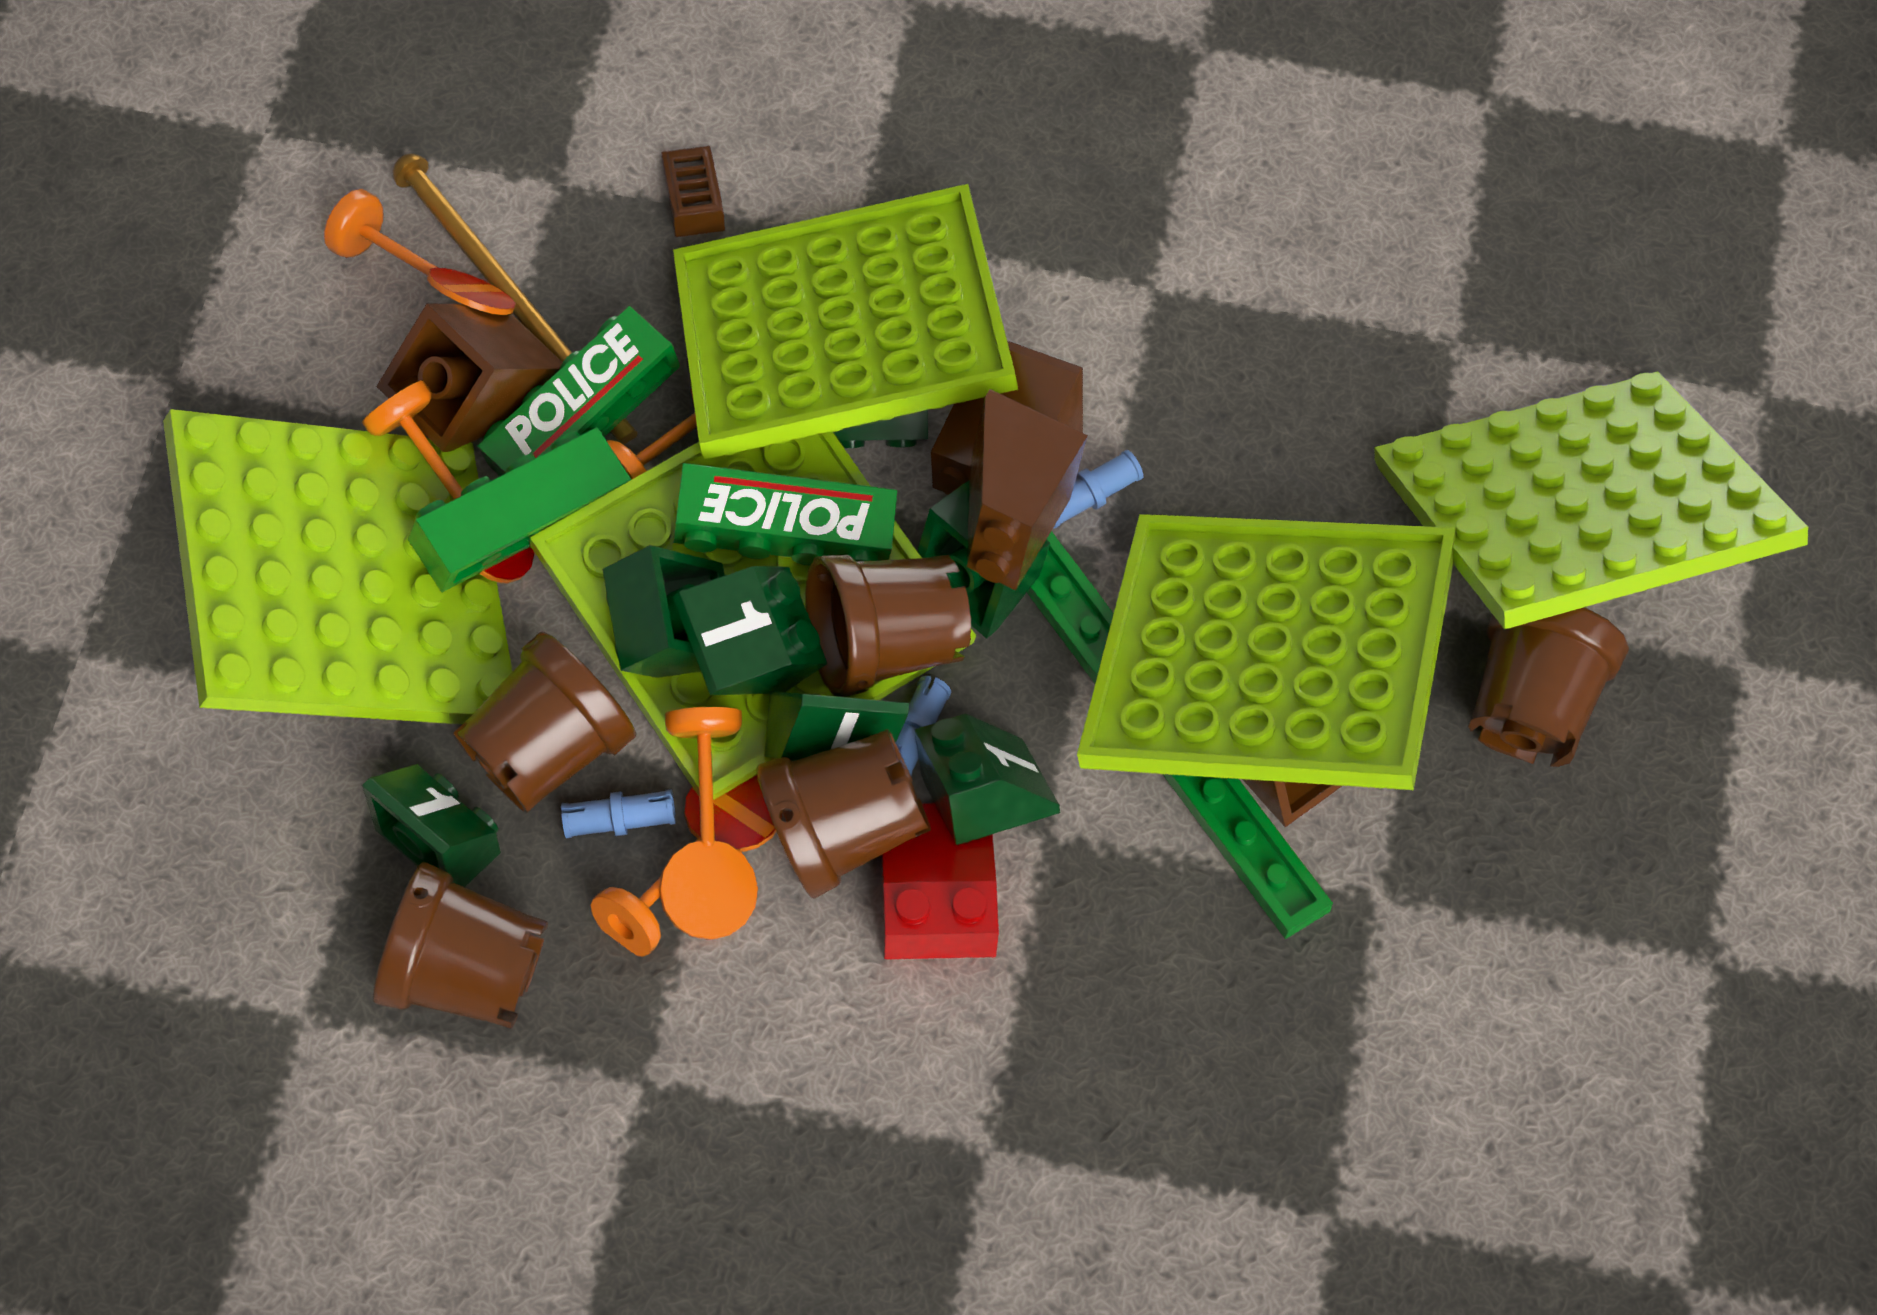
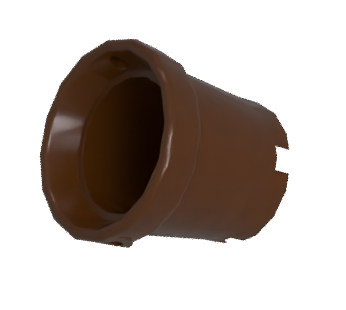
(884, 618)
(1545, 683)
(543, 724)
(841, 808)
(457, 951)

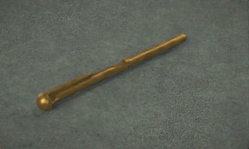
(411, 171)

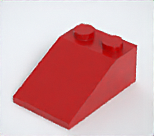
(940, 896)

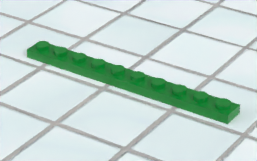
(1218, 804)

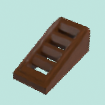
(698, 218)

